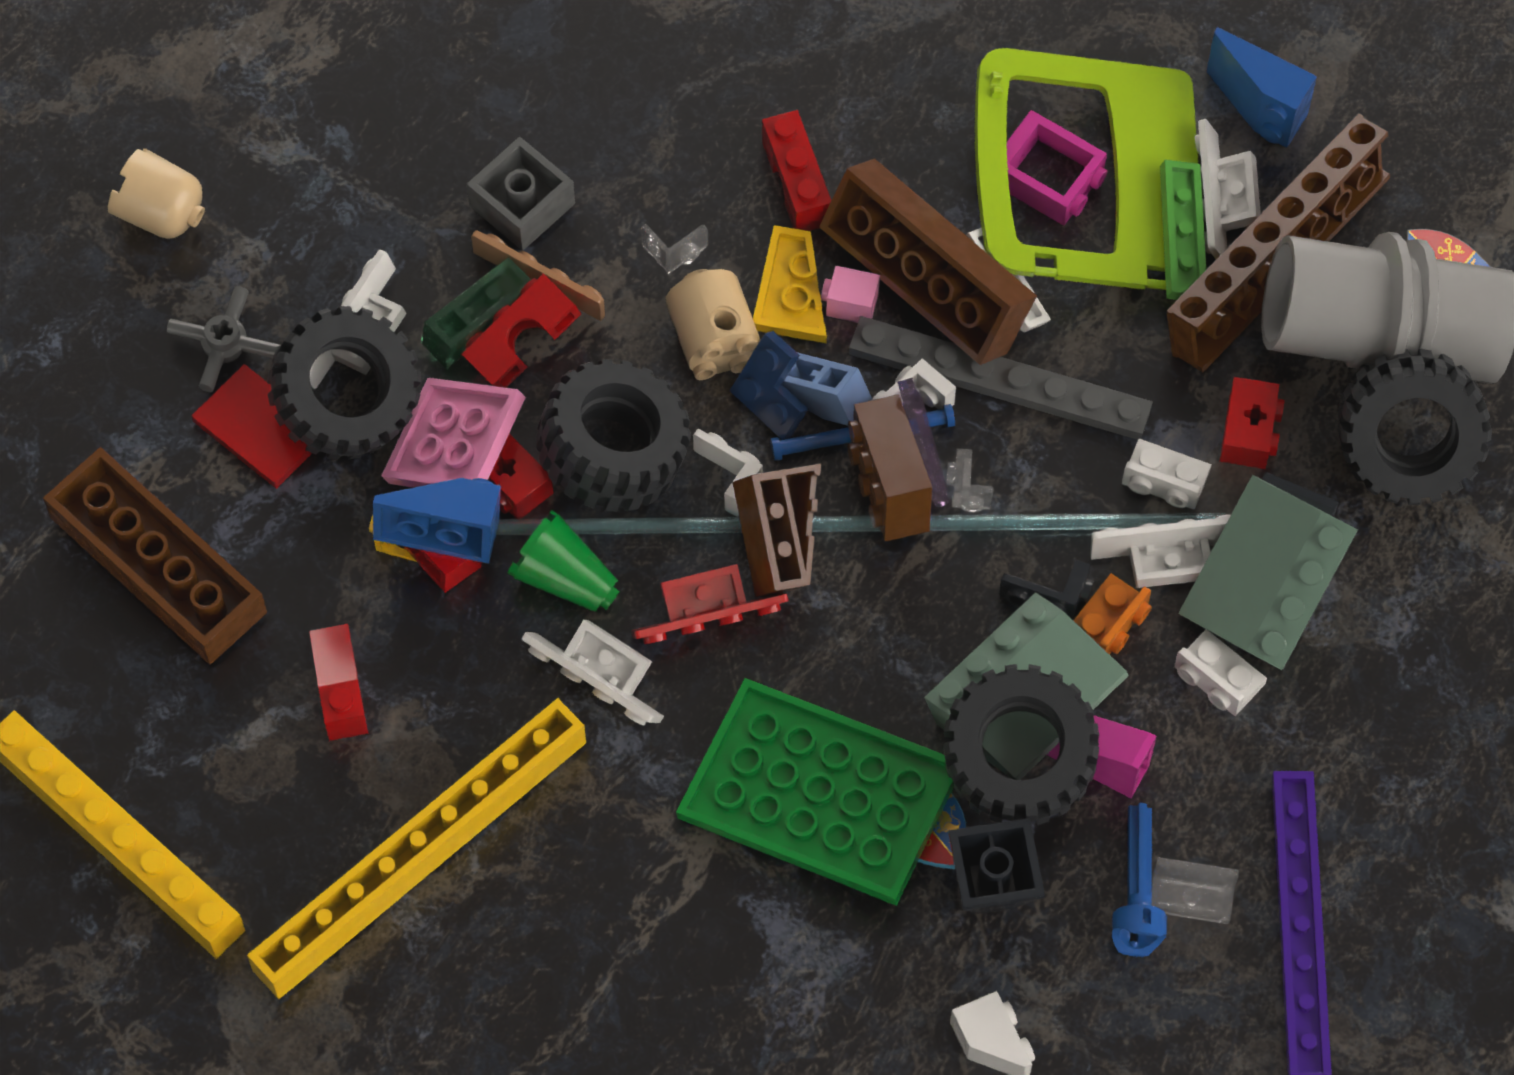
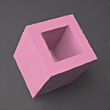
(850, 294)

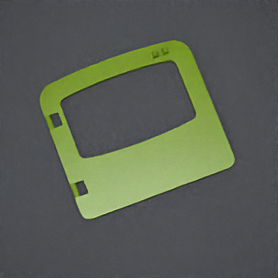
(1149, 123)

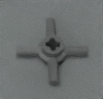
(222, 338)

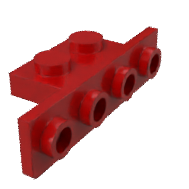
(703, 599)

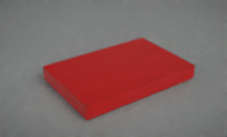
(246, 426)

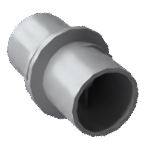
(1385, 300)

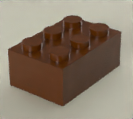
(890, 468)

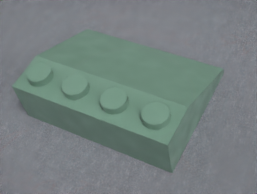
(1268, 572)
(1034, 636)

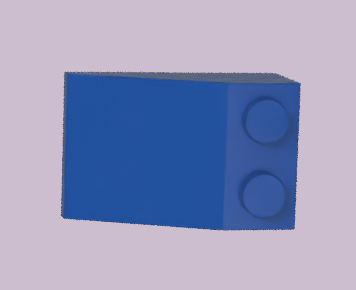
(1261, 86)
(441, 517)

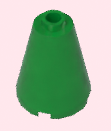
(564, 566)

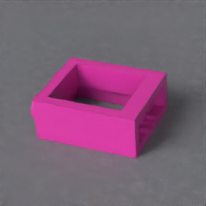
(1035, 193)

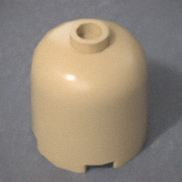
(157, 196)

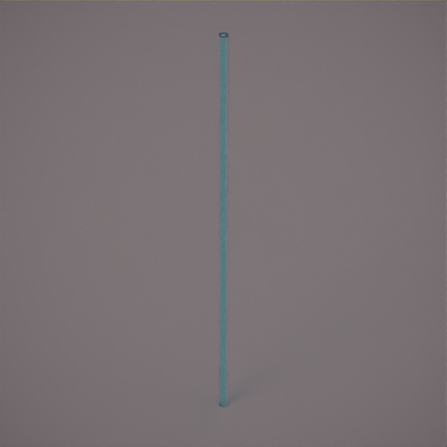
(860, 523)

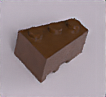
(777, 527)

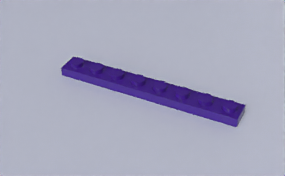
(1301, 923)

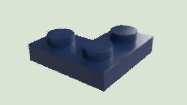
(762, 390)

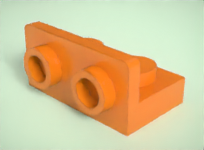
(1113, 613)

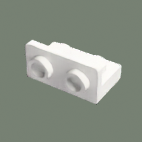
(1166, 474)
(1219, 673)

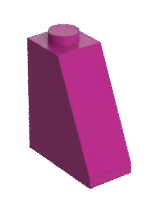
(1122, 755)

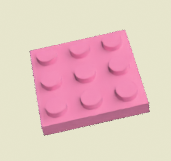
(453, 433)

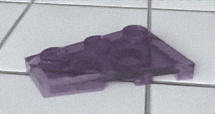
(921, 429)

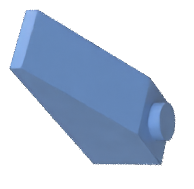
(827, 387)

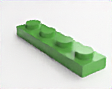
(1182, 225)

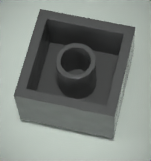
(521, 193)

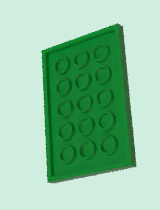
(819, 791)

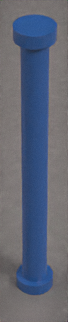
(842, 436)

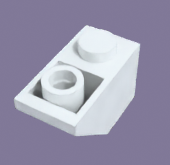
(989, 1035)

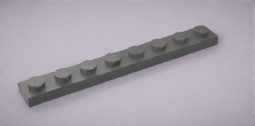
(1004, 379)

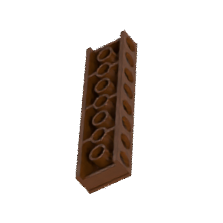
(1311, 207)

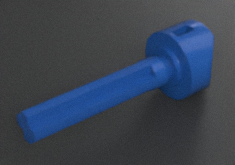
(1139, 915)

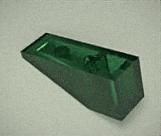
(472, 312)

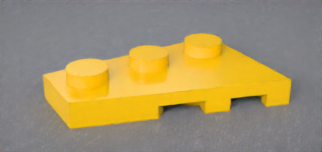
(789, 288)

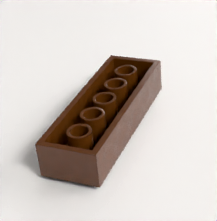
(927, 261)
(155, 555)

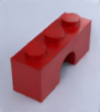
(801, 177)
(539, 306)

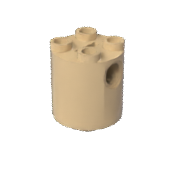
(712, 322)

